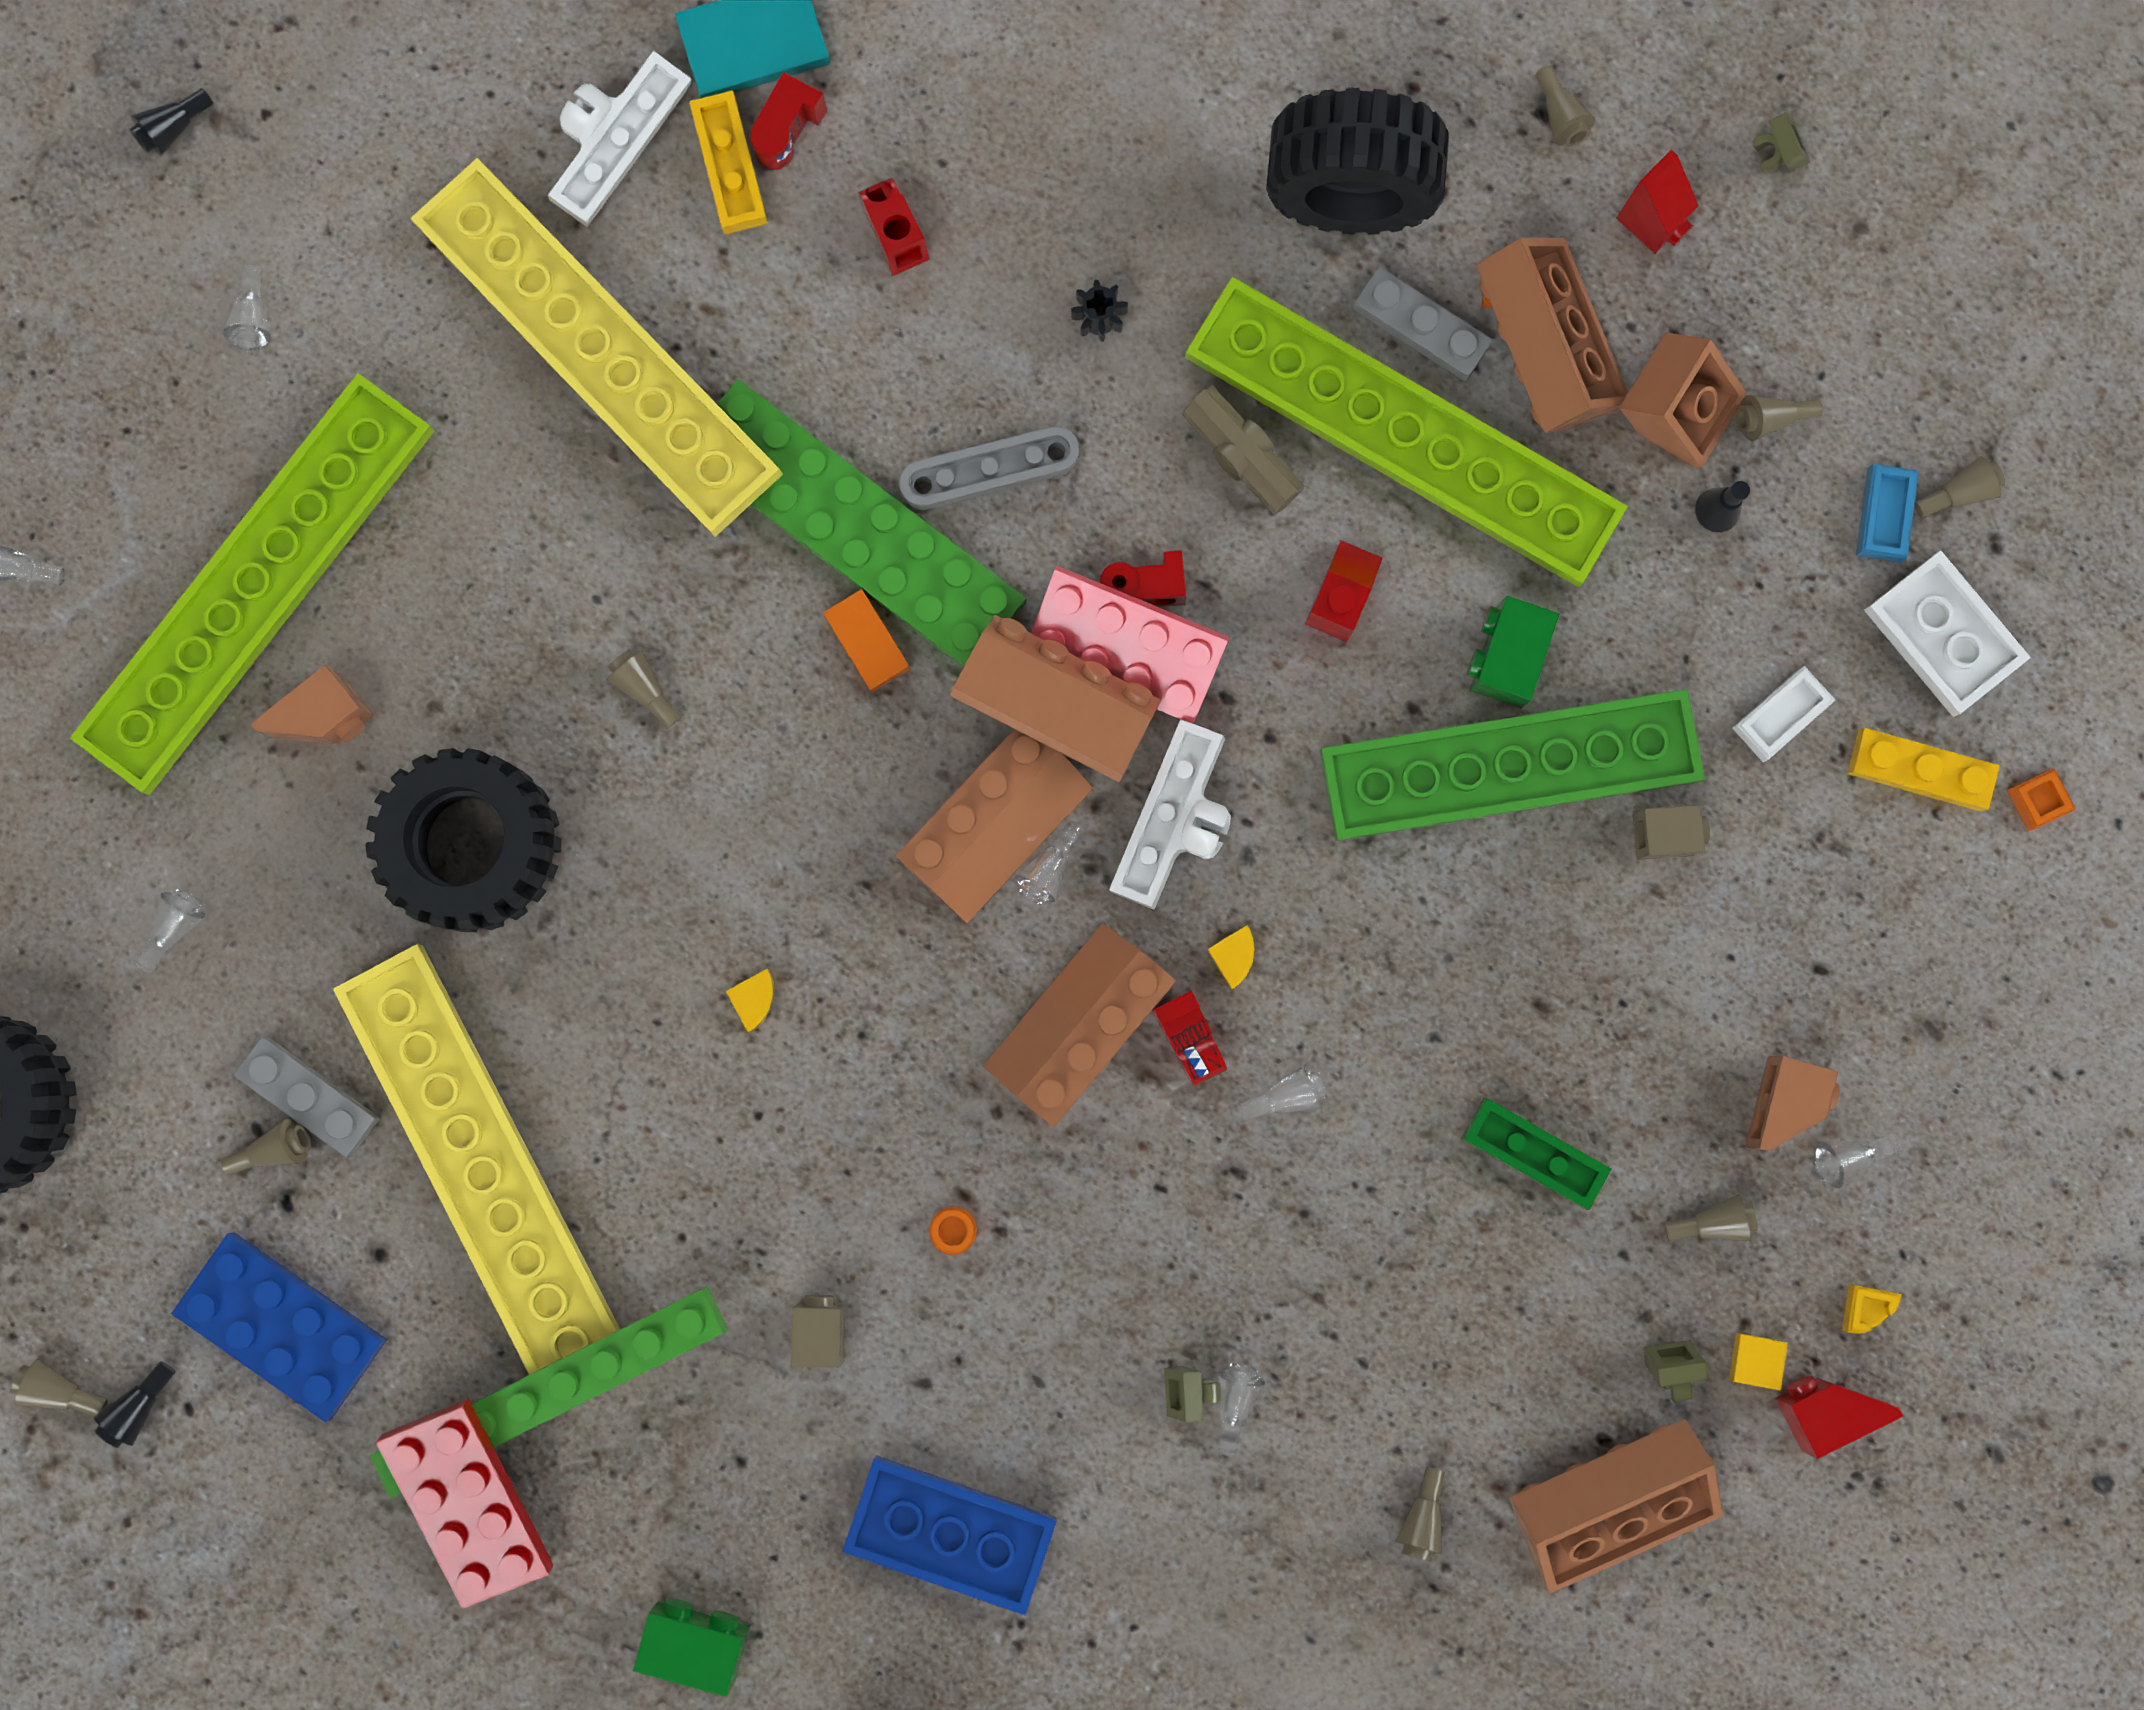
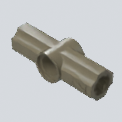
(1243, 450)

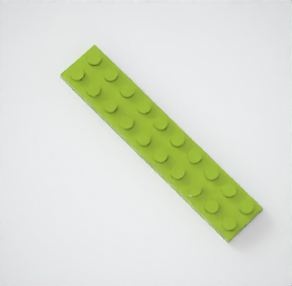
(1406, 432)
(252, 585)

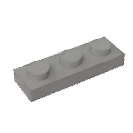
(1422, 324)
(307, 1097)

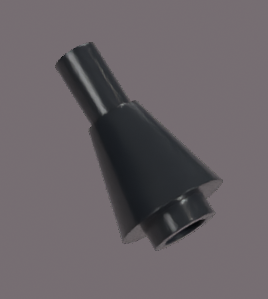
(162, 125)
(1721, 507)
(126, 1416)

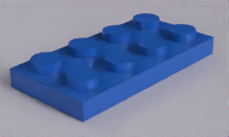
(279, 1326)
(950, 1535)

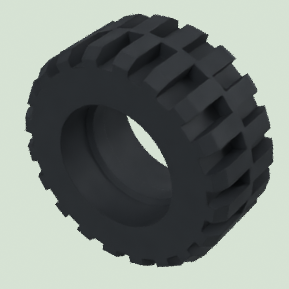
(1357, 161)
(406, 823)
(32, 1103)

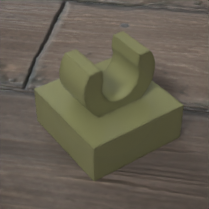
(1787, 144)
(1676, 1367)
(1188, 1393)

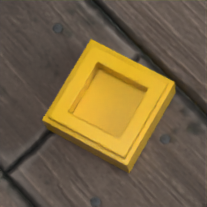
(1758, 1361)

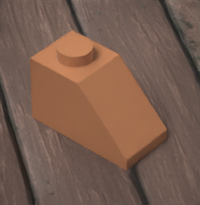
(316, 711)
(1790, 1101)

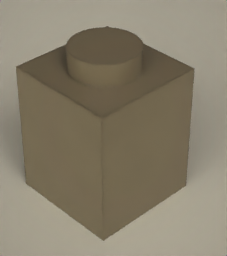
(1670, 832)
(818, 1332)

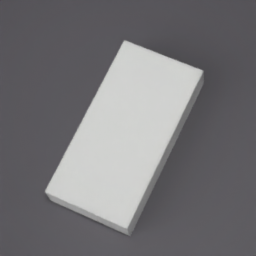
(1783, 714)

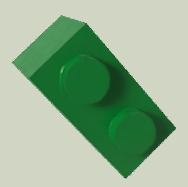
(1512, 651)
(691, 1647)

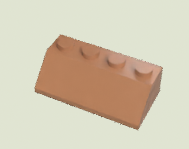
(1552, 333)
(1055, 697)
(994, 823)
(1078, 1024)
(1618, 1505)

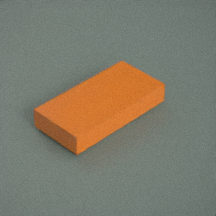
(866, 640)

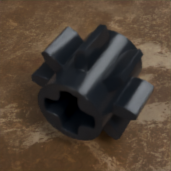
(1102, 297)

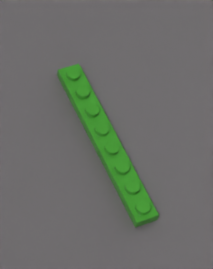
(591, 1371)

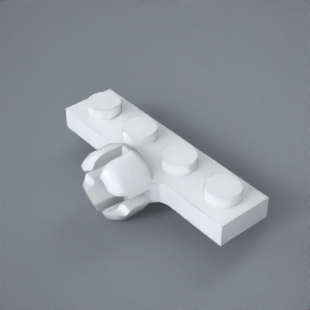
(613, 134)
(1174, 817)

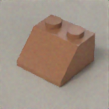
(1684, 397)

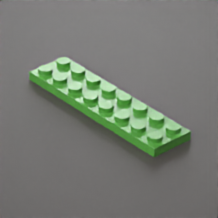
(871, 534)
(1511, 765)

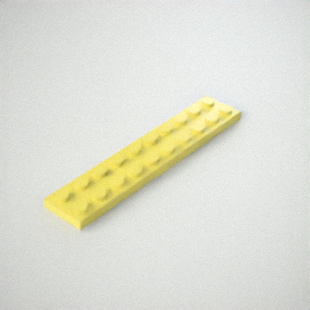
(597, 347)
(476, 1159)

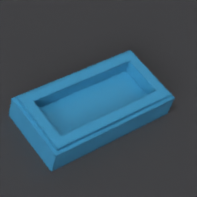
(1887, 513)

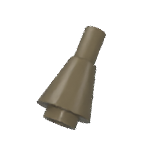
(1567, 116)
(1764, 415)
(1973, 484)
(636, 679)
(282, 1145)
(1722, 1221)
(46, 1388)
(1423, 1524)

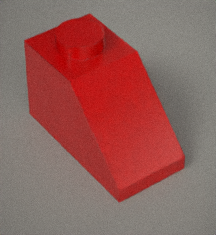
(1660, 205)
(1344, 591)
(1830, 1415)

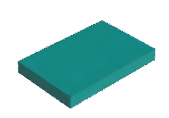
(750, 42)

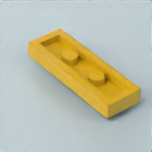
(728, 162)
(1923, 769)

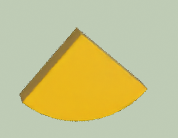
(1234, 956)
(753, 999)
(1868, 1308)

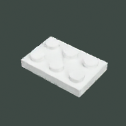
(1947, 634)

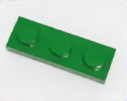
(1536, 1153)

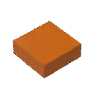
(2041, 799)

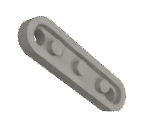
(989, 468)

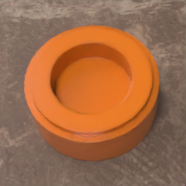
(953, 1230)

